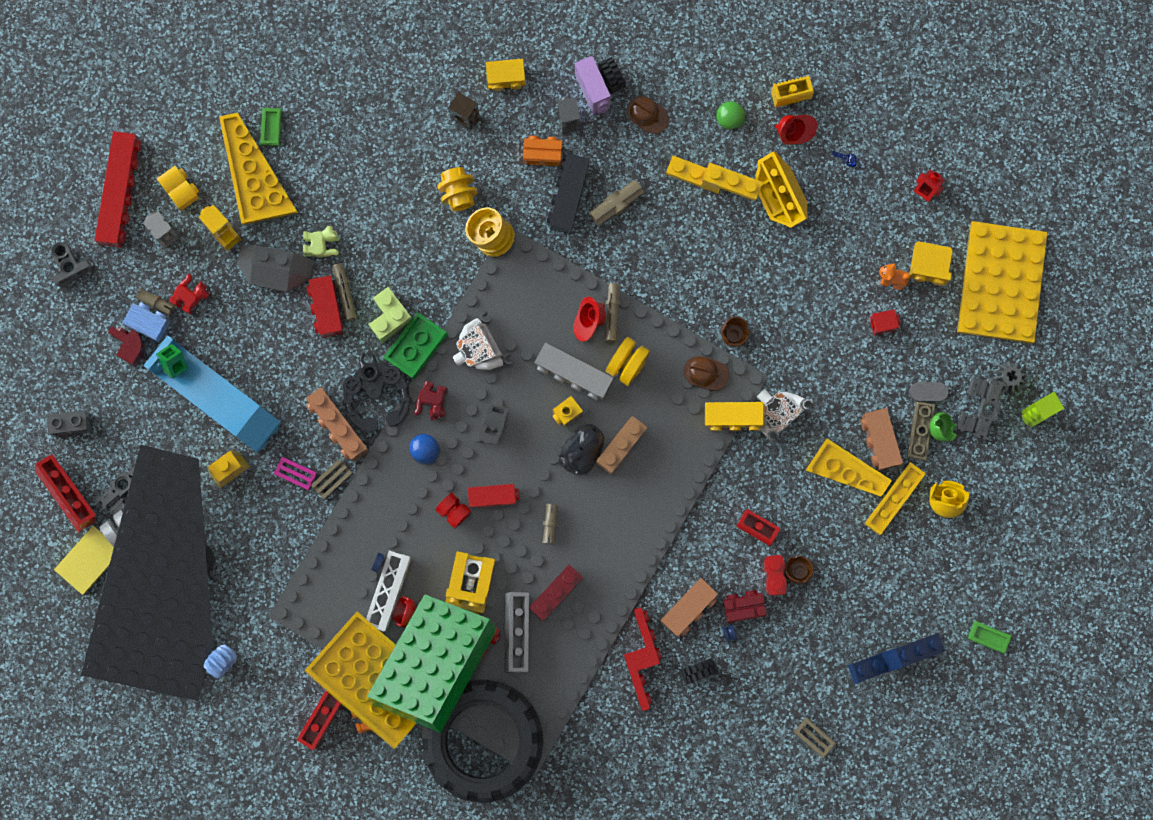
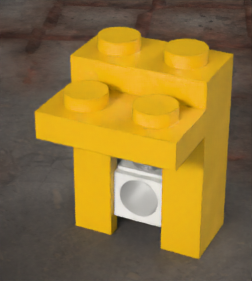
(466, 600)

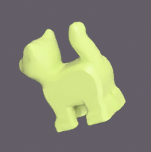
(318, 243)

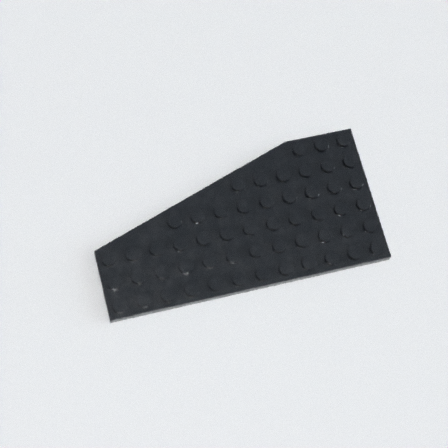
(155, 596)

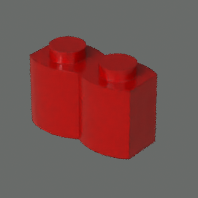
(775, 581)

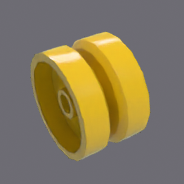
(628, 361)

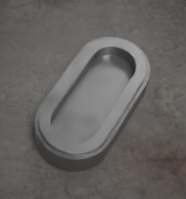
(928, 392)

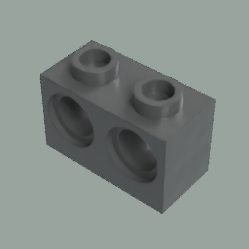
(568, 114)
(69, 423)

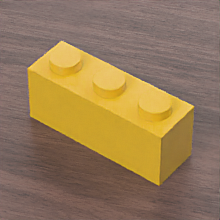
(735, 415)

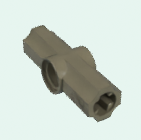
(616, 203)

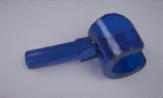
(851, 159)

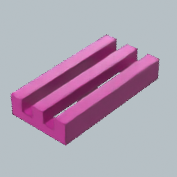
(280, 466)

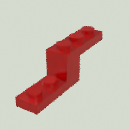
(642, 658)

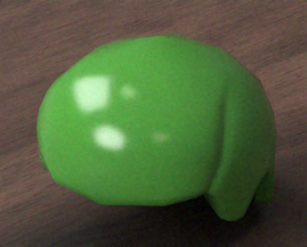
(731, 115)
(942, 427)

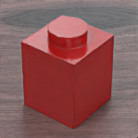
(884, 322)

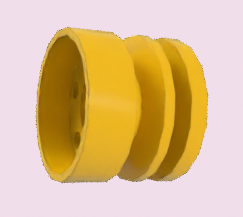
(490, 232)

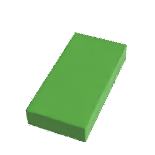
(271, 127)
(989, 637)

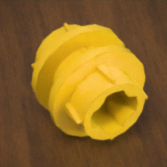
(457, 189)

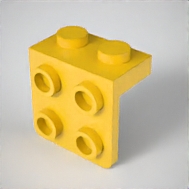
(931, 263)

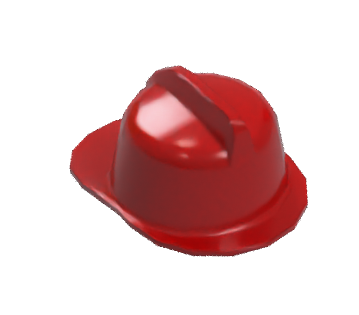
(796, 129)
(589, 317)

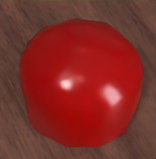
(404, 611)

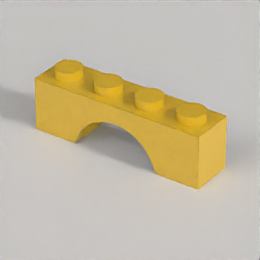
(219, 227)

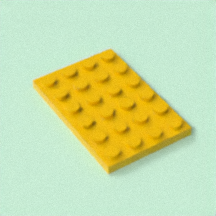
(1002, 282)
(349, 671)

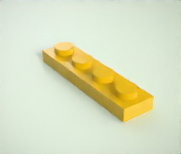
(894, 498)

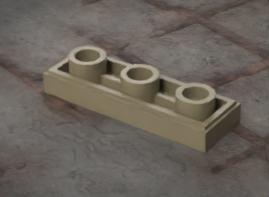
(919, 442)

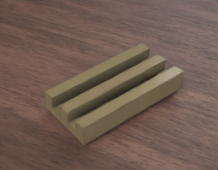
(319, 490)
(820, 732)

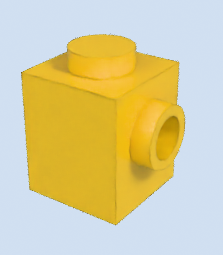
(567, 412)

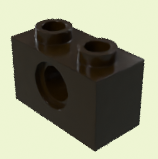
(464, 111)

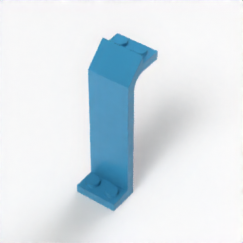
(218, 399)

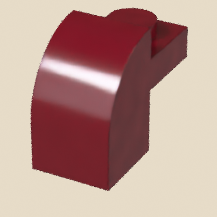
(132, 347)

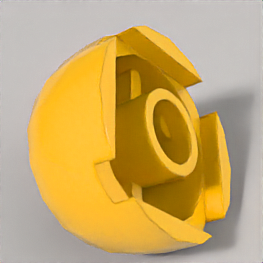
(948, 499)

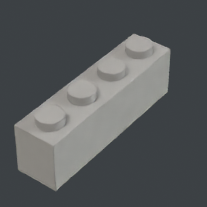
(573, 371)
(516, 632)

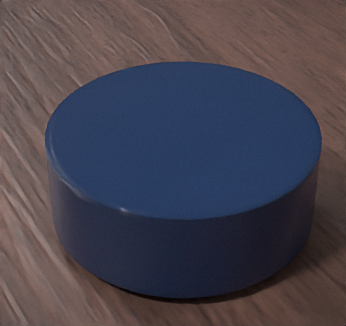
(378, 562)

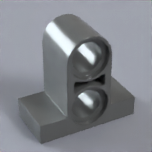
(66, 260)

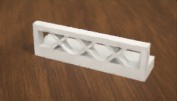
(394, 593)

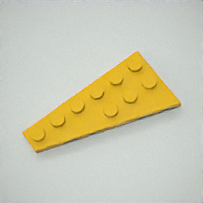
(254, 182)

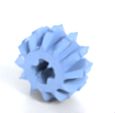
(220, 661)

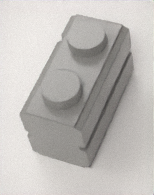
(160, 229)

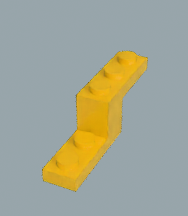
(714, 178)

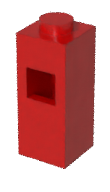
(492, 496)

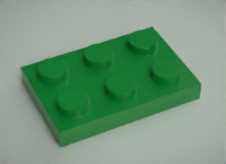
(415, 345)

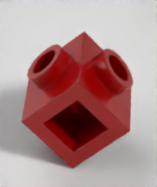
(929, 185)

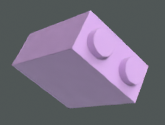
(592, 85)

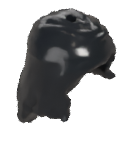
(582, 450)

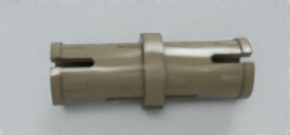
(155, 302)
(550, 524)

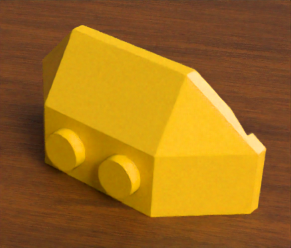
(780, 191)

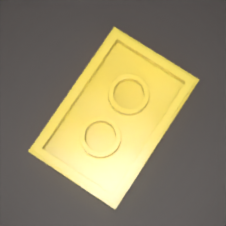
(86, 561)

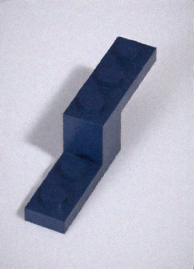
(896, 658)

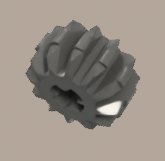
(1005, 370)

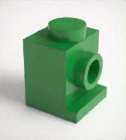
(172, 361)

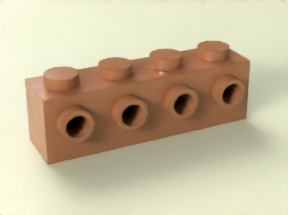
(338, 426)

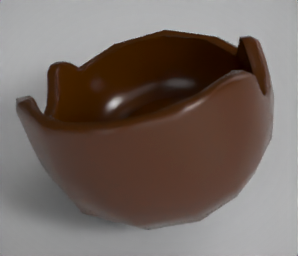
(735, 331)
(798, 570)

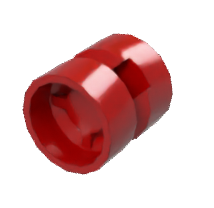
(453, 510)

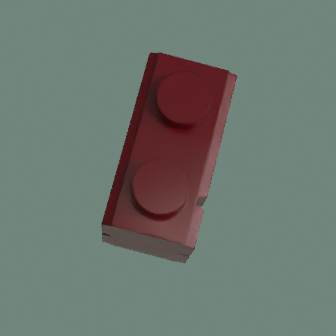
(744, 607)

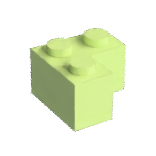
(393, 317)

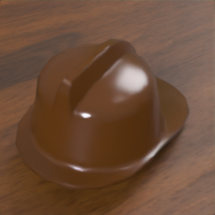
(647, 114)
(706, 373)

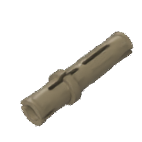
(339, 270)
(612, 312)

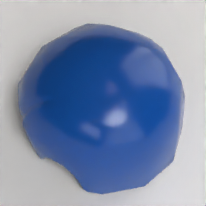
(424, 449)

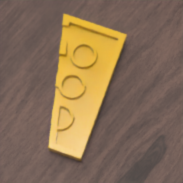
(839, 465)

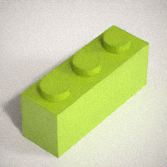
(1042, 410)

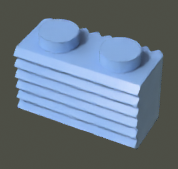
(146, 322)

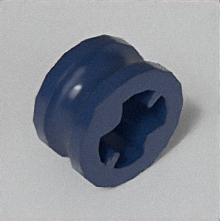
(729, 633)

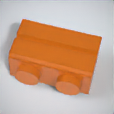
(542, 151)

